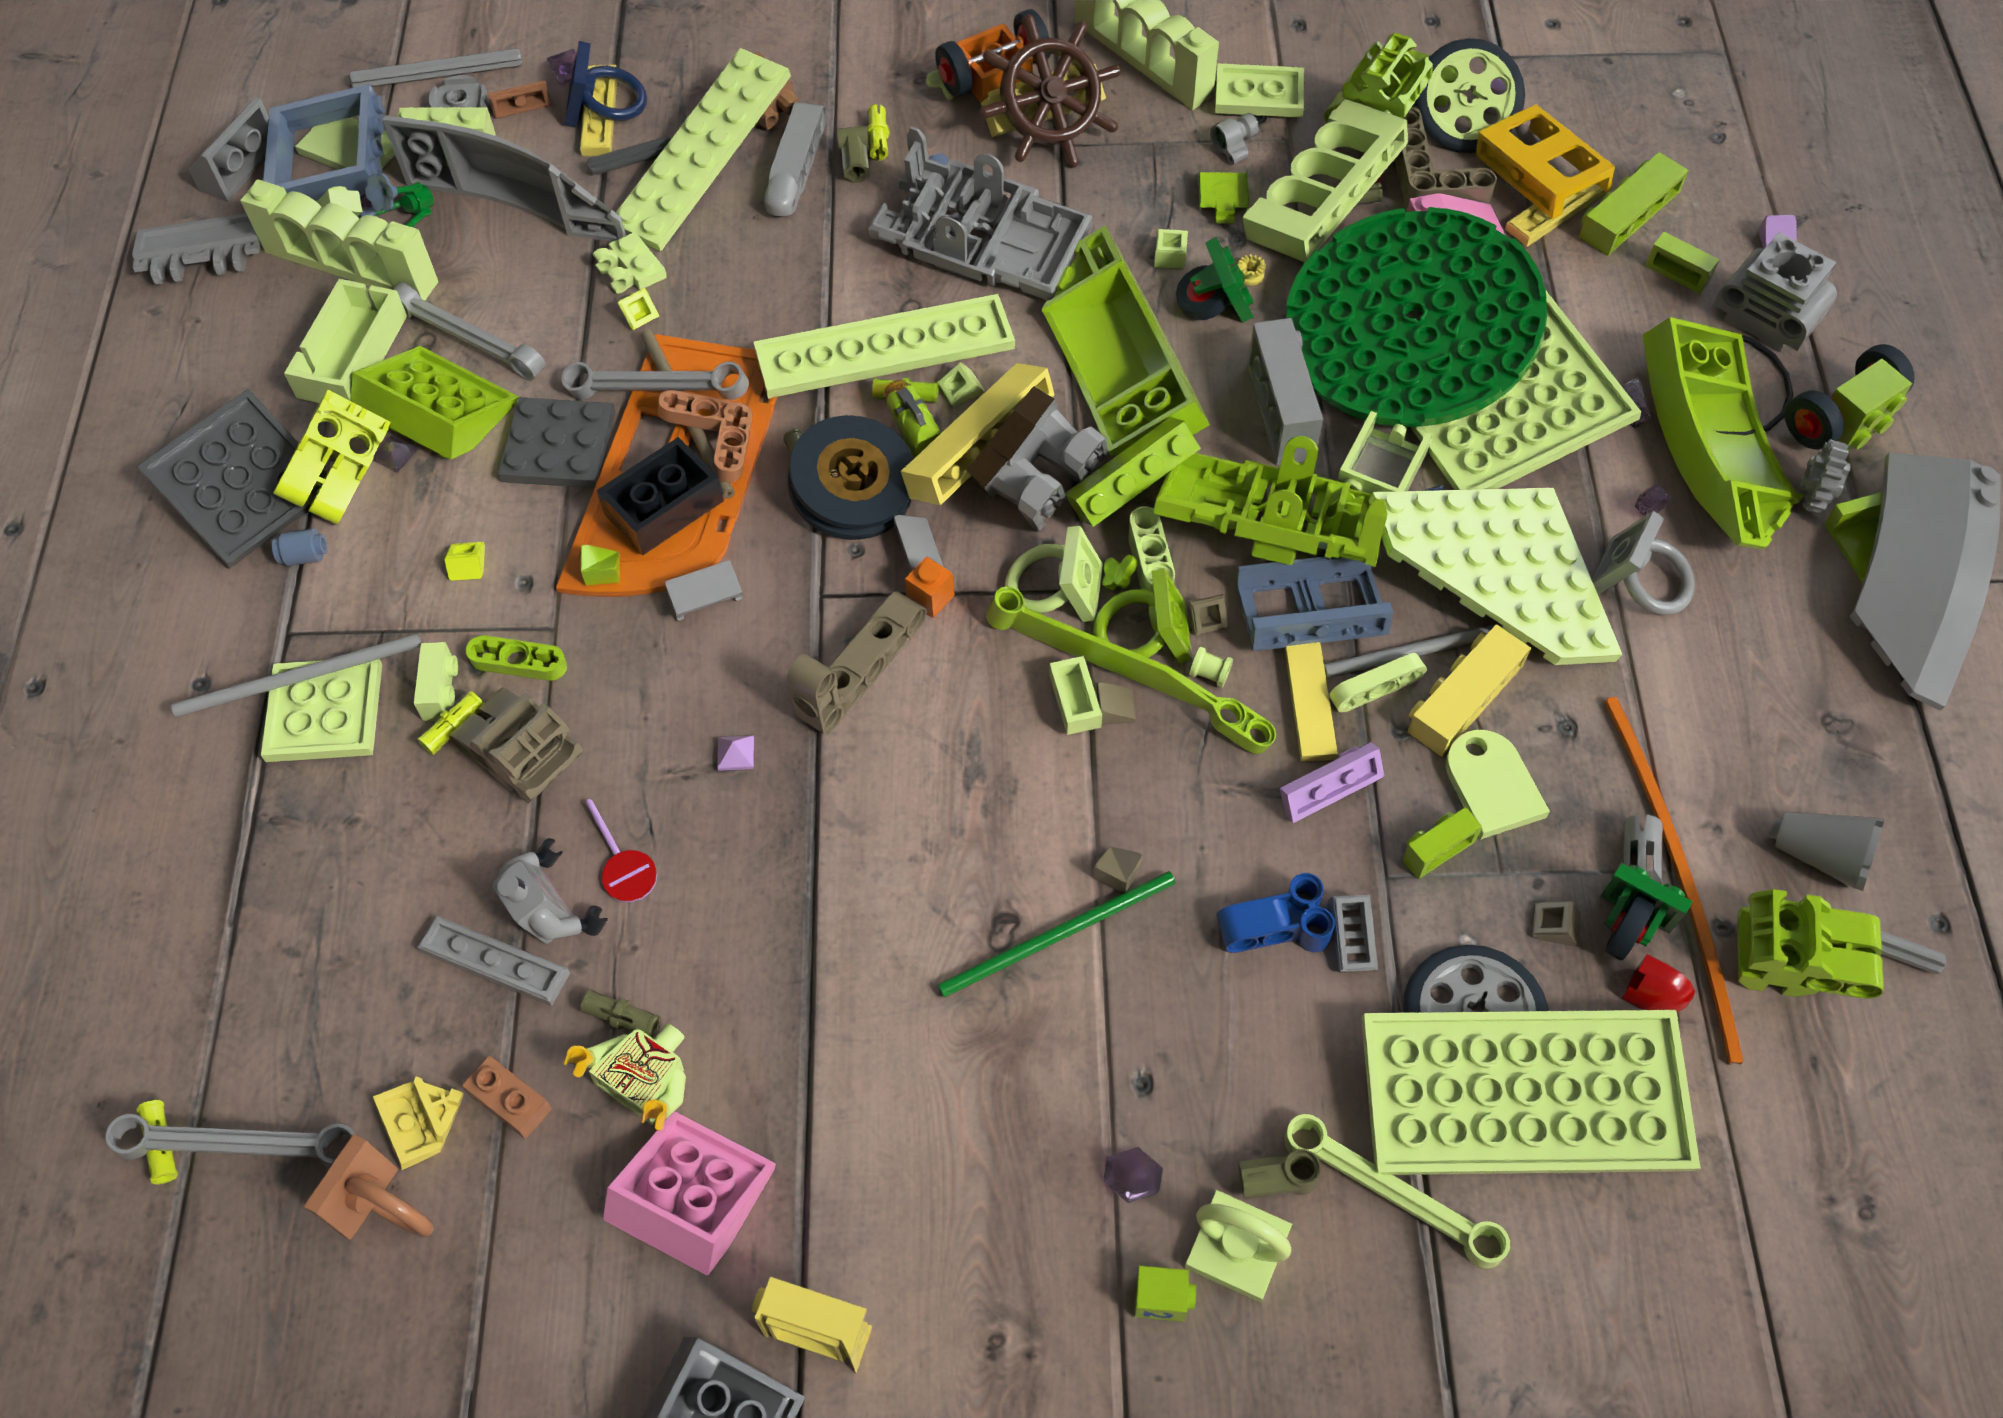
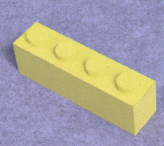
(1468, 689)

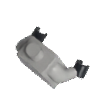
(535, 900)

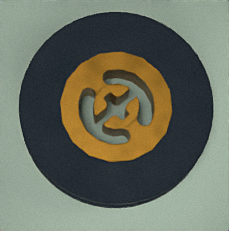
(842, 504)

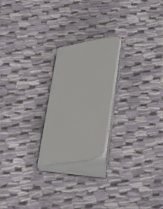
(915, 540)

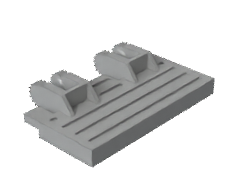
(194, 242)

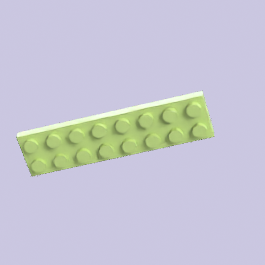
(701, 148)
(883, 345)

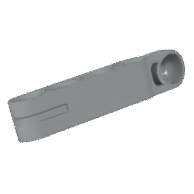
(794, 158)

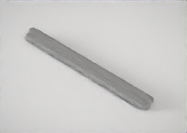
(437, 68)

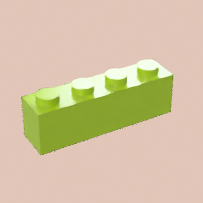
(1632, 203)
(1132, 471)

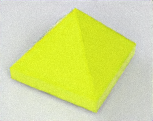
(638, 308)

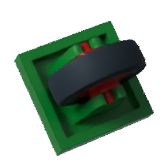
(1213, 287)
(1644, 902)

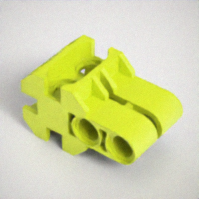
(315, 450)

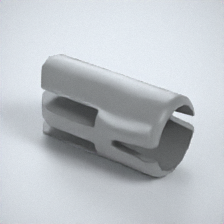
(1644, 843)

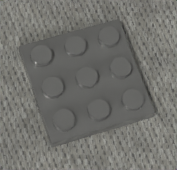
(557, 442)

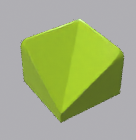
(599, 565)

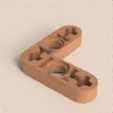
(721, 421)

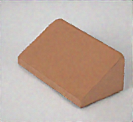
(520, 99)

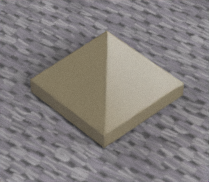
(1208, 614)

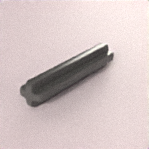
(627, 156)

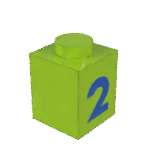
(1164, 1293)

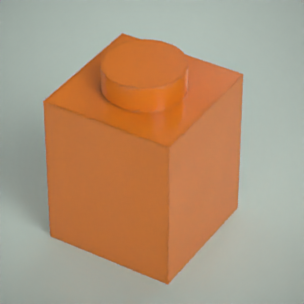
(930, 586)

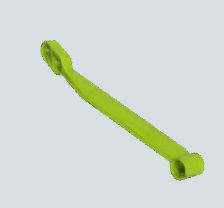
(1128, 665)

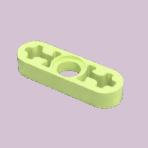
(1377, 682)

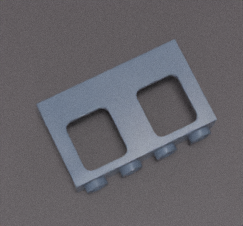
(1313, 620)

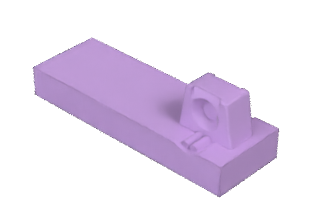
(1332, 782)

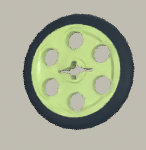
(1457, 55)

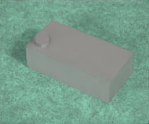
(1283, 386)

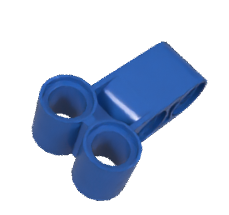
(1278, 919)

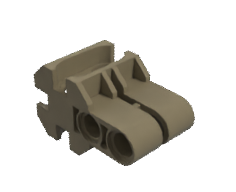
(517, 742)

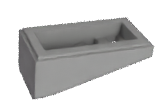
(1363, 905)

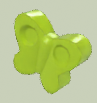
(1119, 573)

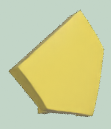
(417, 1119)

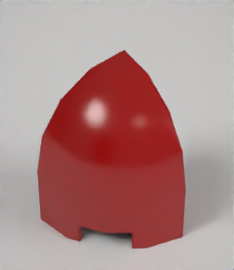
(1658, 987)

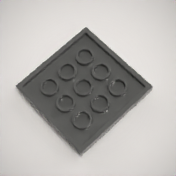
(226, 475)

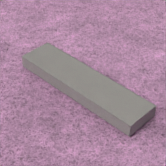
(494, 960)

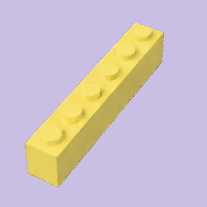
(945, 461)

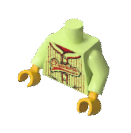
(637, 1072)

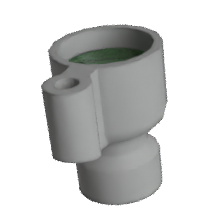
(1229, 134)

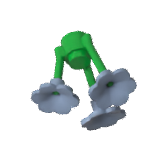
(380, 192)

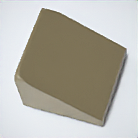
(1115, 703)
(1557, 922)

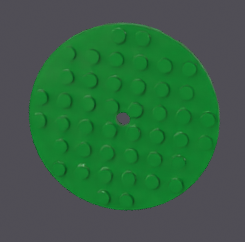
(1476, 328)

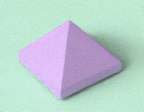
(735, 753)

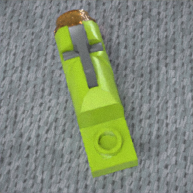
(910, 416)

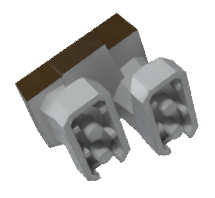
(1030, 432)

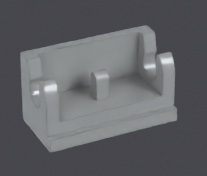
(703, 588)

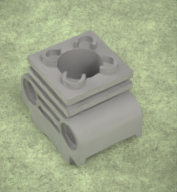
(1779, 293)

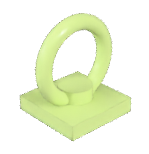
(1078, 574)
(1238, 1245)

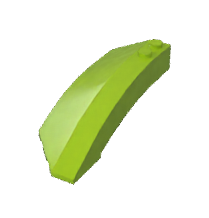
(1118, 347)
(1702, 387)

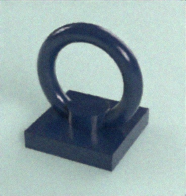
(583, 84)

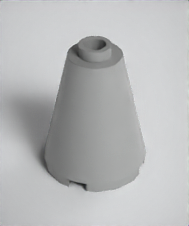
(1831, 843)

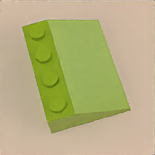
(432, 400)

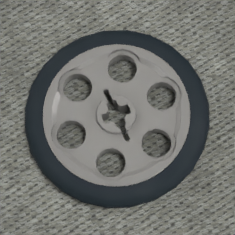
(1495, 970)

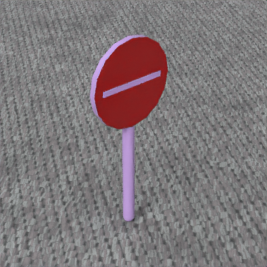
(628, 873)

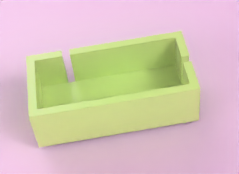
(345, 339)

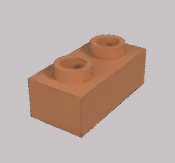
(507, 1097)

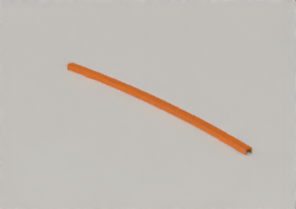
(1685, 881)

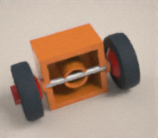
(963, 64)

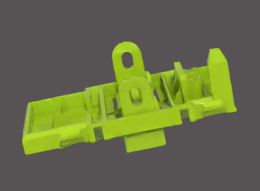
(1224, 492)

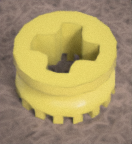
(1252, 264)

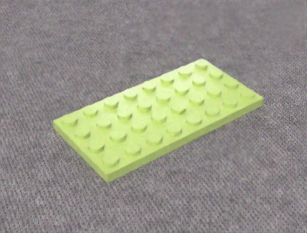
(1528, 1092)

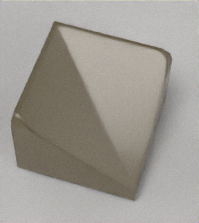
(1118, 868)

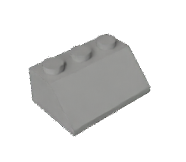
(233, 154)

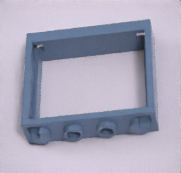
(320, 110)

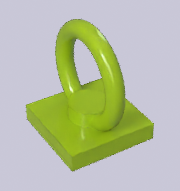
(1166, 615)

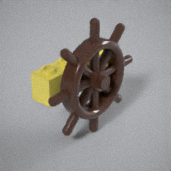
(1047, 96)

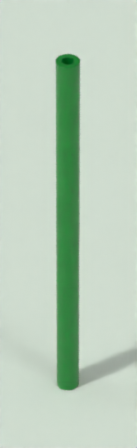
(1056, 934)

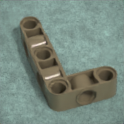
(857, 666)

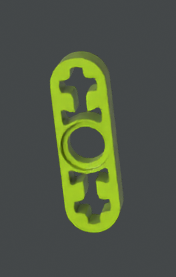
(527, 668)

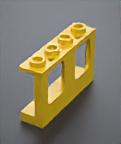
(1528, 166)

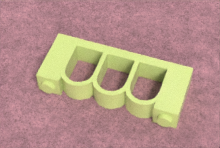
(1186, 77)
(1351, 126)
(337, 240)

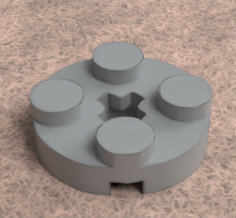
(459, 87)

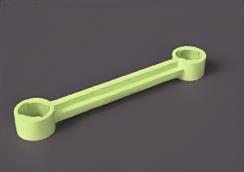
(1400, 1193)

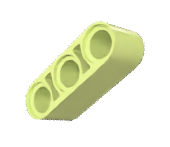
(1149, 542)

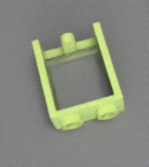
(1382, 460)

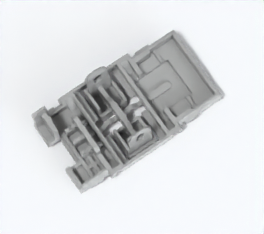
(1028, 233)

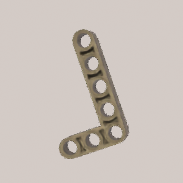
(1420, 179)

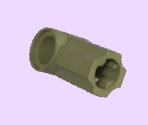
(854, 150)
(1274, 1176)

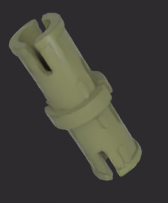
(619, 1013)

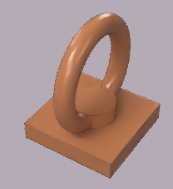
(358, 1186)

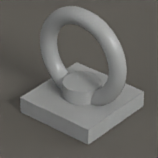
(1630, 553)

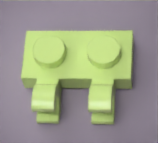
(636, 261)

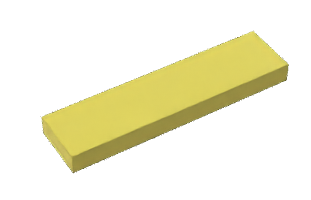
(596, 130)
(1534, 223)
(1310, 702)

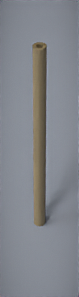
(697, 433)

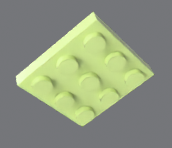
(323, 714)

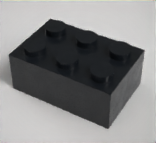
(660, 495)

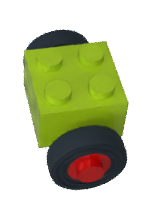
(1856, 407)

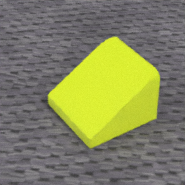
(465, 561)

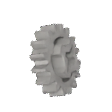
(1825, 476)

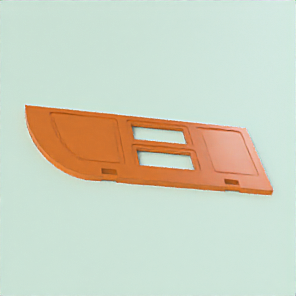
(698, 543)

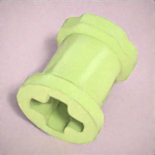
(1211, 667)

